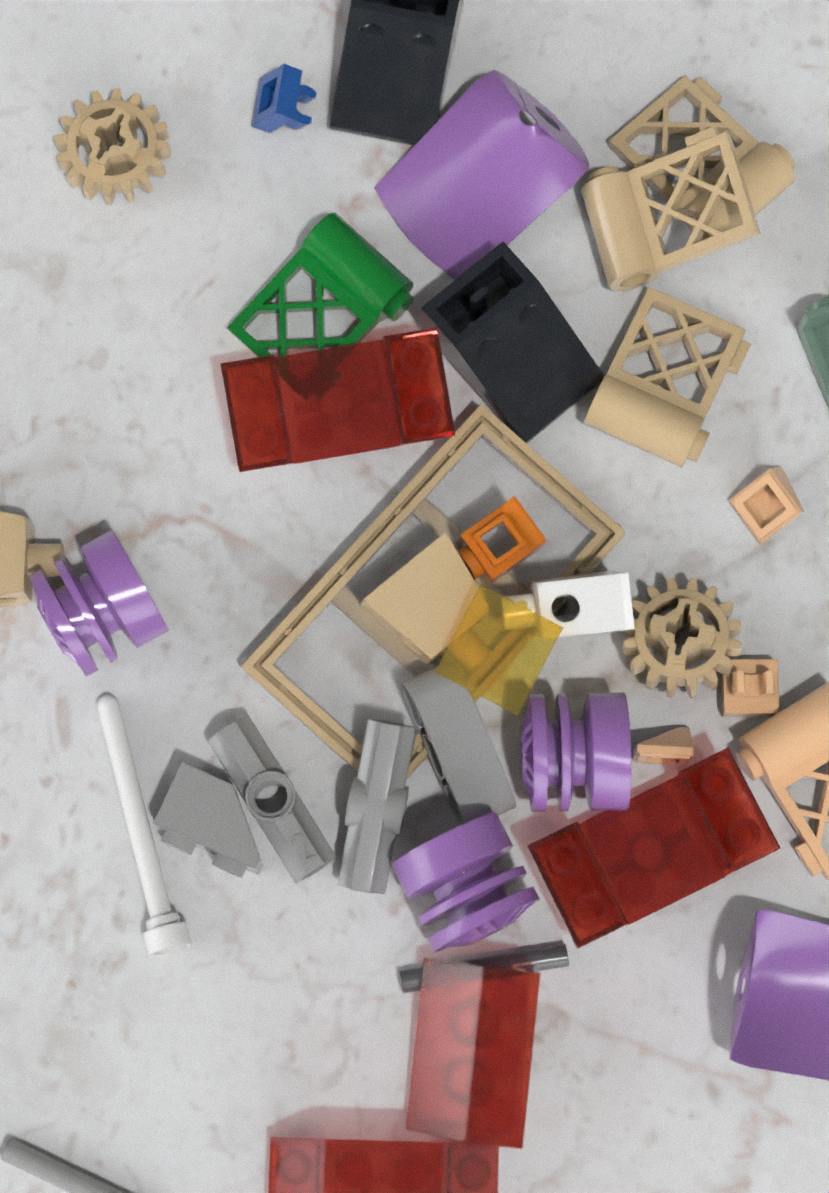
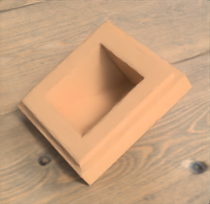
(767, 504)
(667, 749)

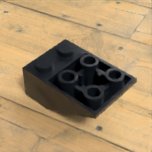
(395, 67)
(511, 343)

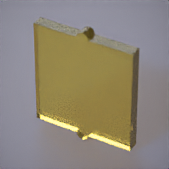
(499, 649)

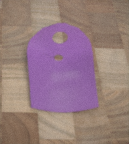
(481, 174)
(785, 1001)

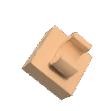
(751, 689)

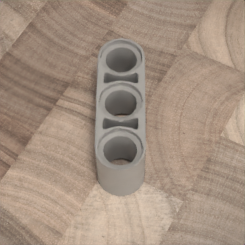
(458, 746)

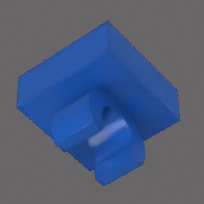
(278, 100)

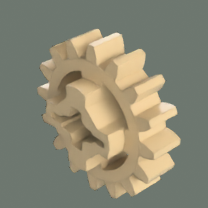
(120, 167)
(702, 643)

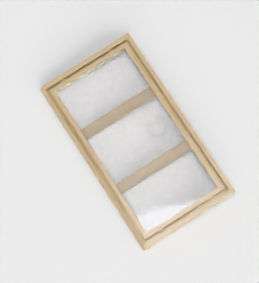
(339, 664)

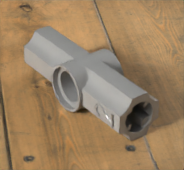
(376, 806)
(292, 828)

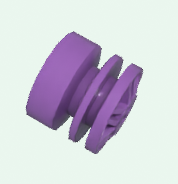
(97, 603)
(578, 752)
(465, 882)

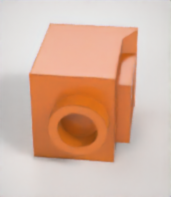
(520, 527)

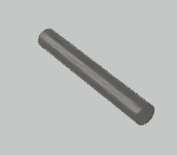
(538, 959)

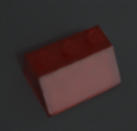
(473, 1052)

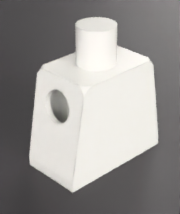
(594, 602)

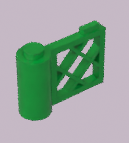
(344, 267)

